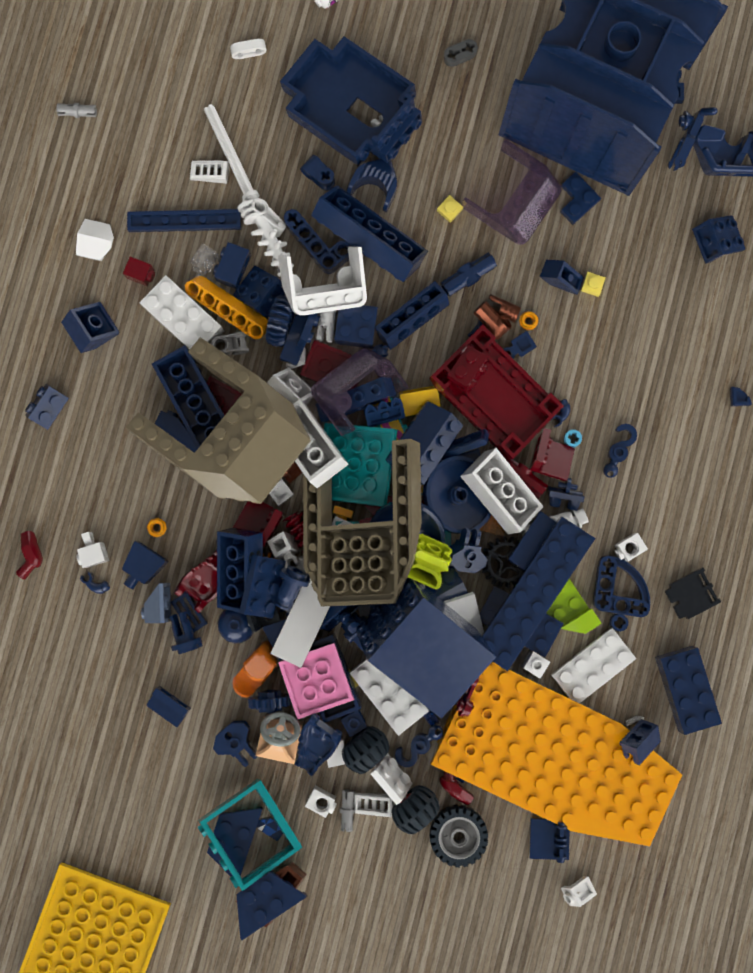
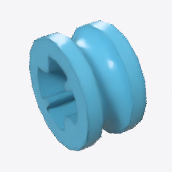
(578, 436)

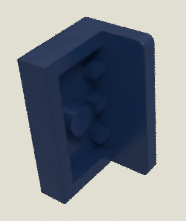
(46, 406)

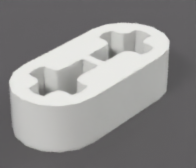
(248, 49)

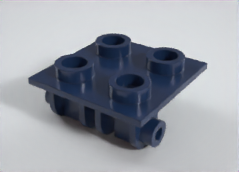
(549, 840)

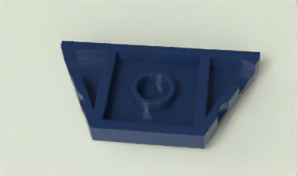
(235, 835)
(264, 902)

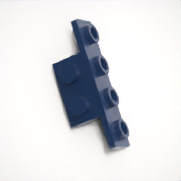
(298, 337)

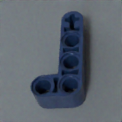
(314, 240)

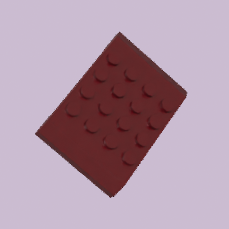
(503, 400)

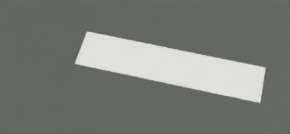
(301, 624)

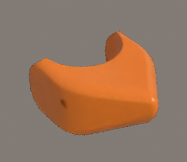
(255, 670)

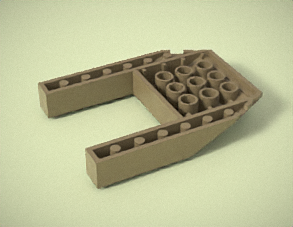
(247, 447)
(364, 559)

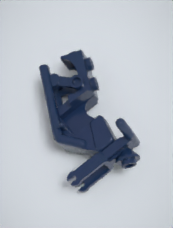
(712, 150)

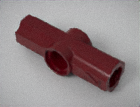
(533, 483)

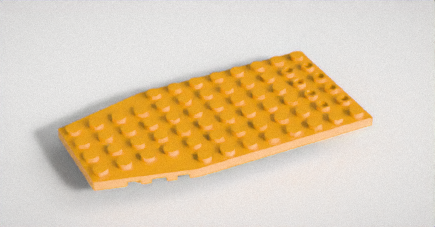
(555, 759)

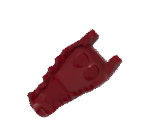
(200, 582)

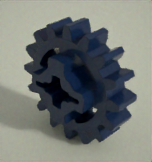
(269, 701)

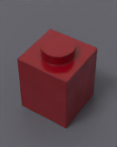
(139, 271)

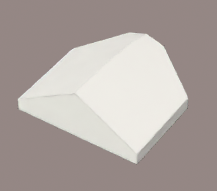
(94, 240)

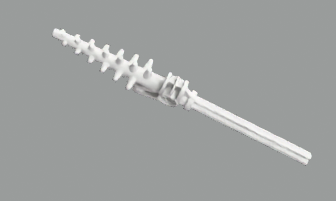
(252, 207)

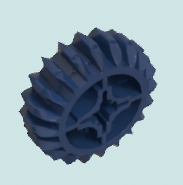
(279, 321)

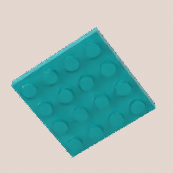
(368, 473)

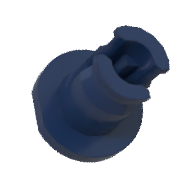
(292, 581)
(187, 641)

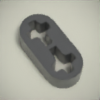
(460, 52)

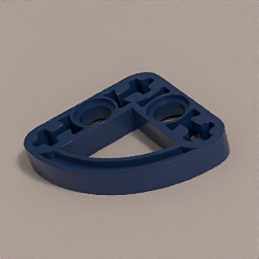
(610, 598)

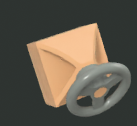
(279, 737)

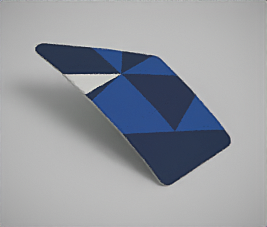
(270, 828)

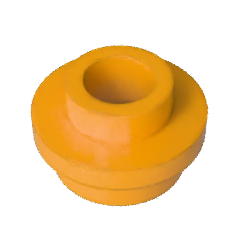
(531, 315)
(150, 527)

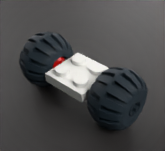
(412, 808)

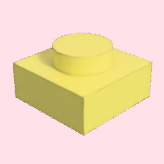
(450, 208)
(593, 284)

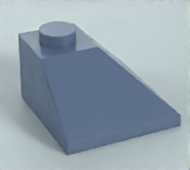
(158, 605)

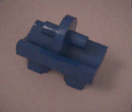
(573, 497)

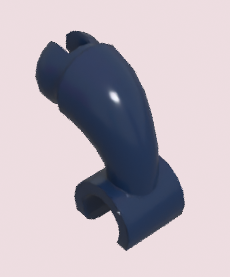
(565, 411)
(98, 588)

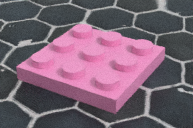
(318, 683)

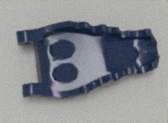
(316, 744)

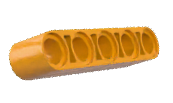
(219, 306)

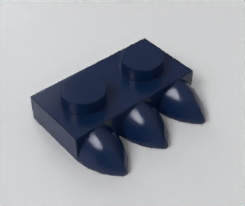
(384, 412)

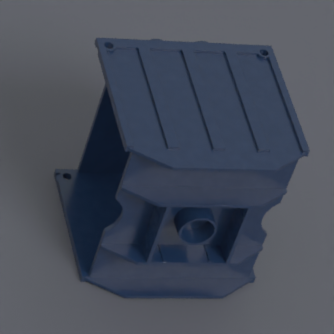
(608, 84)

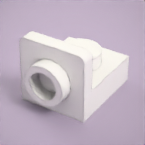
(579, 892)

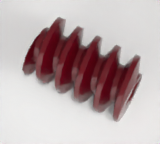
(296, 522)

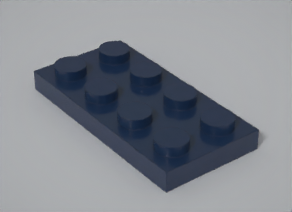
(542, 637)

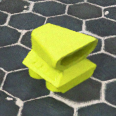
(430, 560)

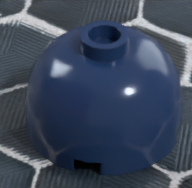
(234, 627)

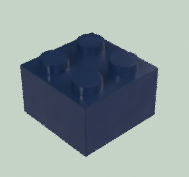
(356, 326)

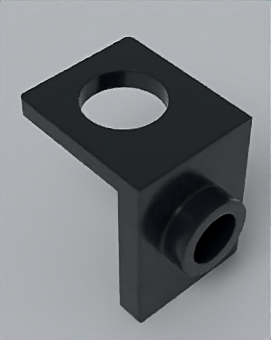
(257, 622)

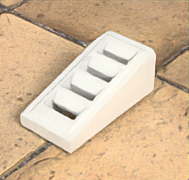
(223, 165)
(374, 811)

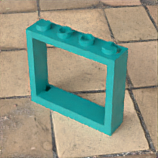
(293, 847)

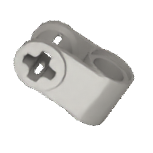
(232, 344)

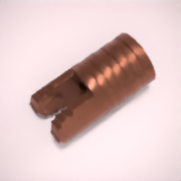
(507, 309)

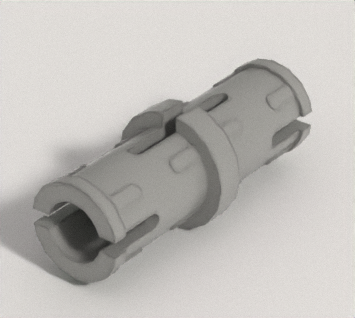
(76, 110)
(347, 810)

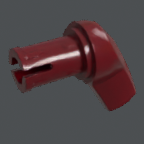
(31, 553)
(454, 788)

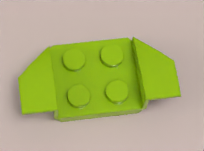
(573, 611)

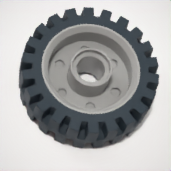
(460, 851)

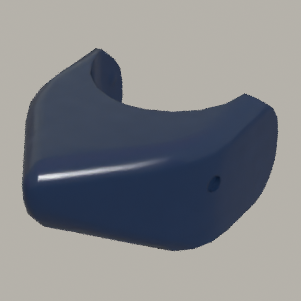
(379, 174)

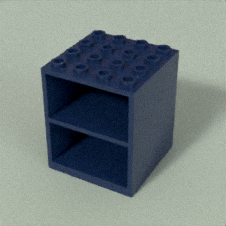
(425, 647)

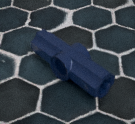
(468, 274)

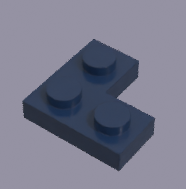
(583, 198)

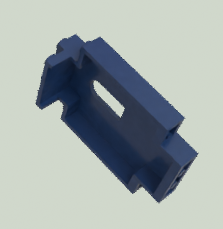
(330, 82)

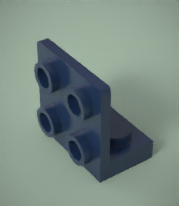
(718, 238)
(259, 290)

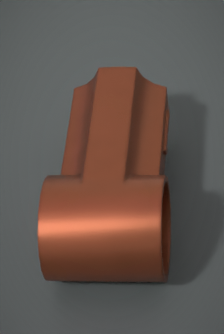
(495, 323)

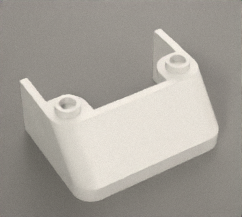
(345, 294)

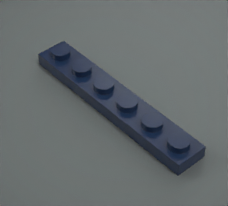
(183, 220)

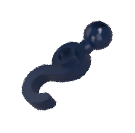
(619, 452)
(420, 745)

